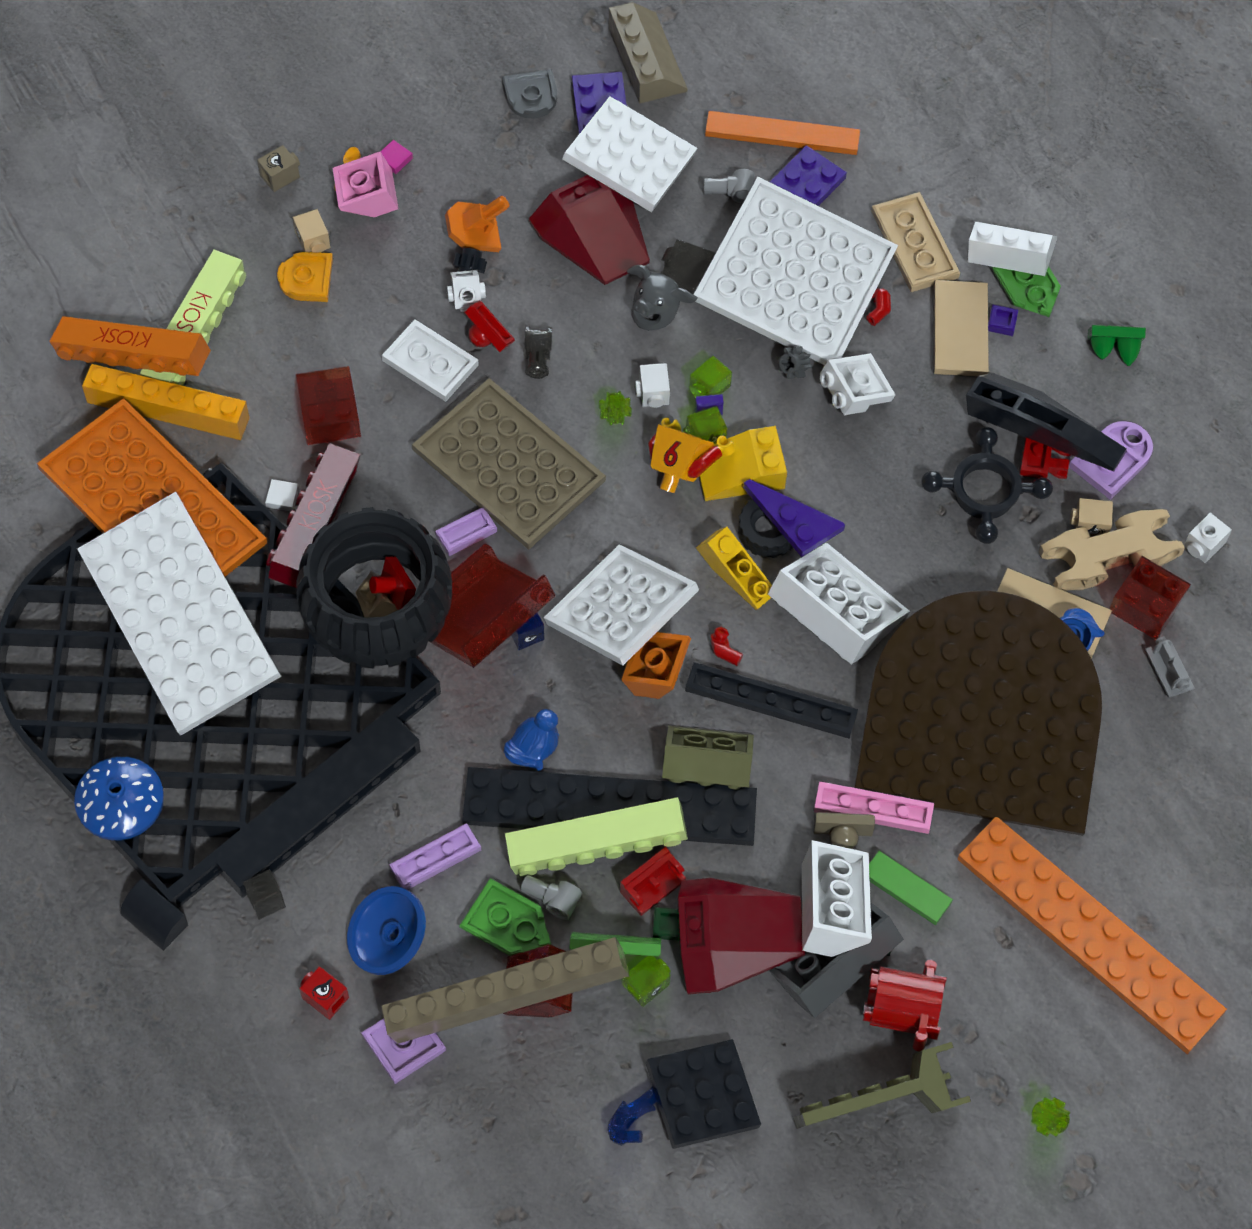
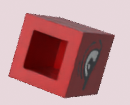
(323, 992)

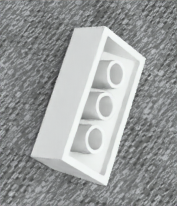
(835, 899)

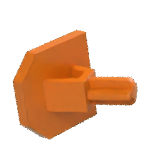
(476, 224)

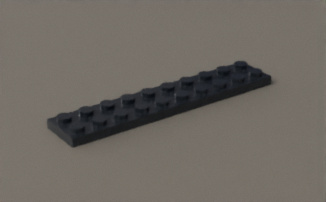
(544, 798)

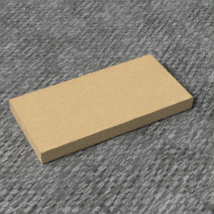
(921, 248)
(960, 328)
(1053, 599)

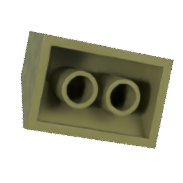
(708, 757)

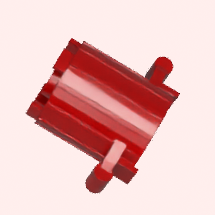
(906, 1002)

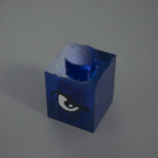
(529, 632)

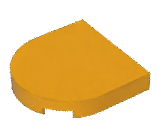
(306, 276)

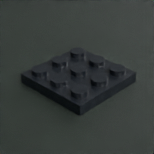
(703, 1093)

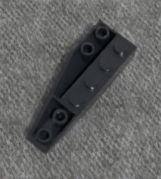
(1040, 419)

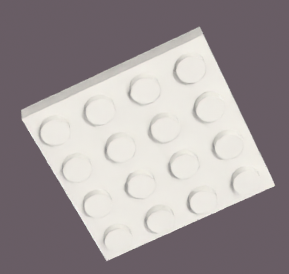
(630, 154)
(621, 604)

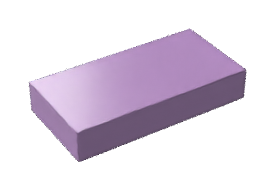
(466, 531)

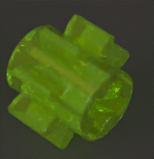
(615, 408)
(1050, 1116)

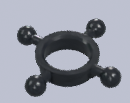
(986, 460)

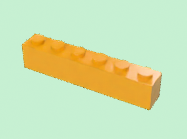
(167, 401)

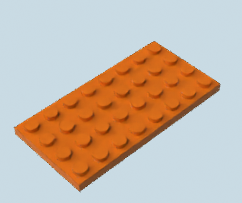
(127, 465)

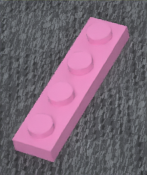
(887, 809)

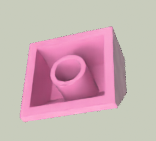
(366, 186)

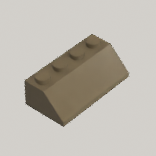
(645, 52)

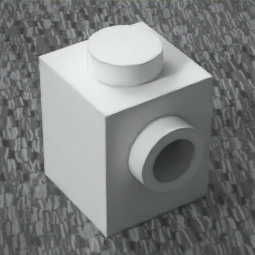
(653, 385)
(1207, 538)

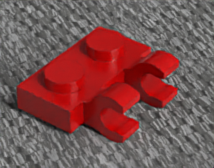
(1038, 461)

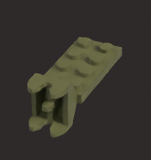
(925, 1082)

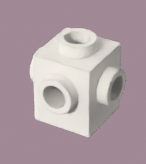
(462, 282)

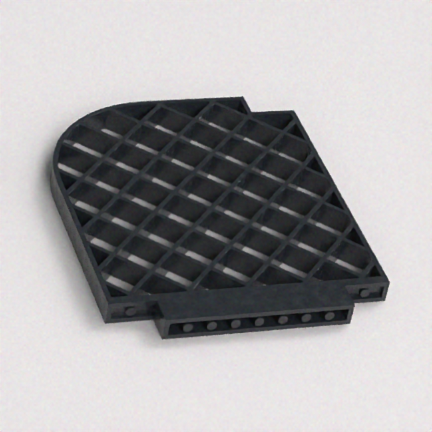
(309, 801)

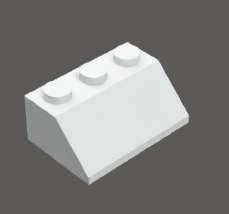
(1010, 248)

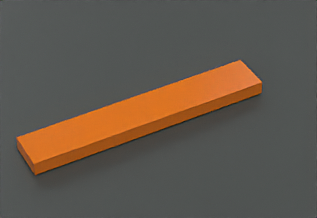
(782, 132)

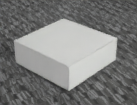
(282, 495)

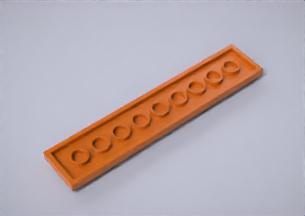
(1092, 935)

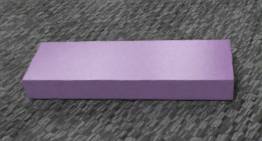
(435, 857)

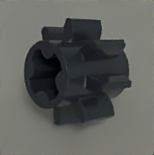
(470, 260)

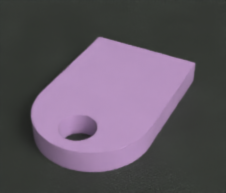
(1134, 460)

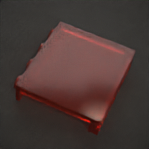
(488, 605)

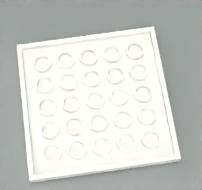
(795, 272)

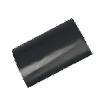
(153, 915)

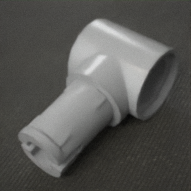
(735, 186)
(559, 898)

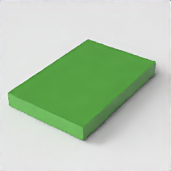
(631, 944)

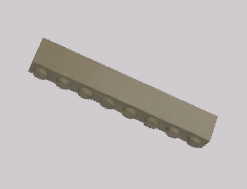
(505, 990)

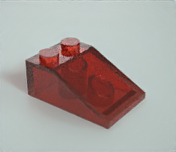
(328, 405)

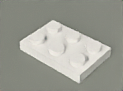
(430, 360)

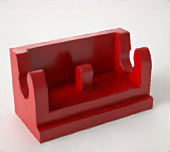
(652, 881)

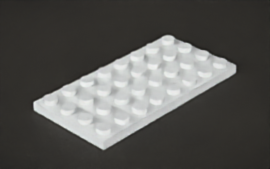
(178, 613)

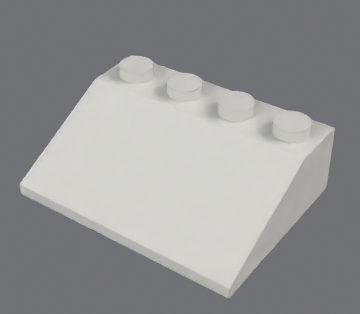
(837, 602)

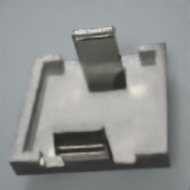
(686, 264)

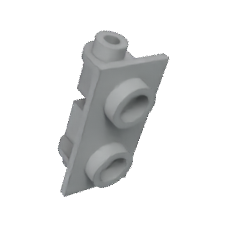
(1169, 667)

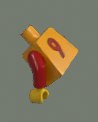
(683, 454)

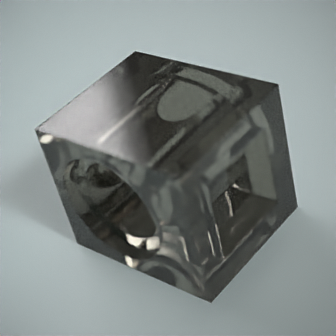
(264, 894)

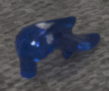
(626, 1115)

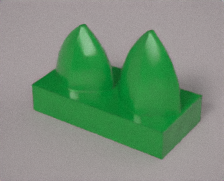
(1128, 340)

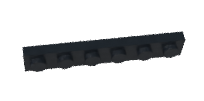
(771, 700)

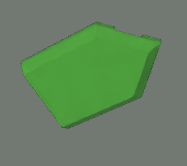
(1029, 290)
(506, 920)

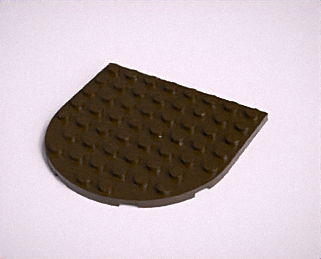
(985, 713)

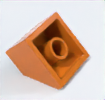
(656, 665)

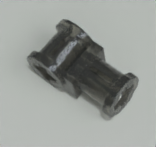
(538, 347)

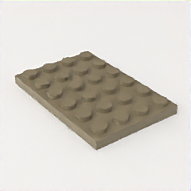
(509, 463)

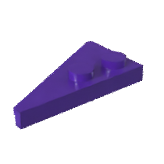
(797, 522)

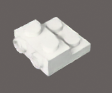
(855, 383)

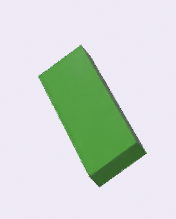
(908, 888)

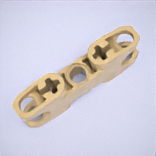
(1094, 555)

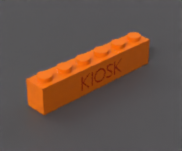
(130, 346)

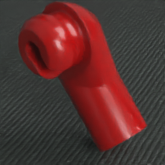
(883, 306)
(722, 648)

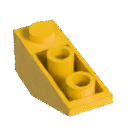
(735, 566)

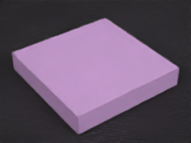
(401, 1058)

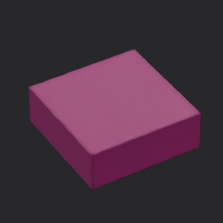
(396, 156)

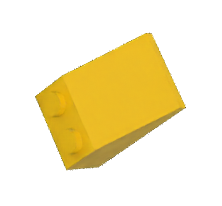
(755, 457)

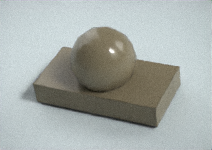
(844, 827)

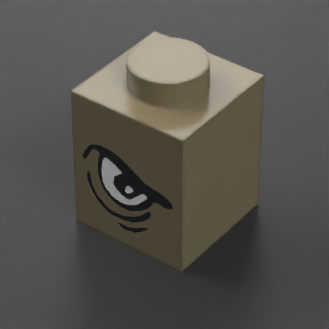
(279, 168)

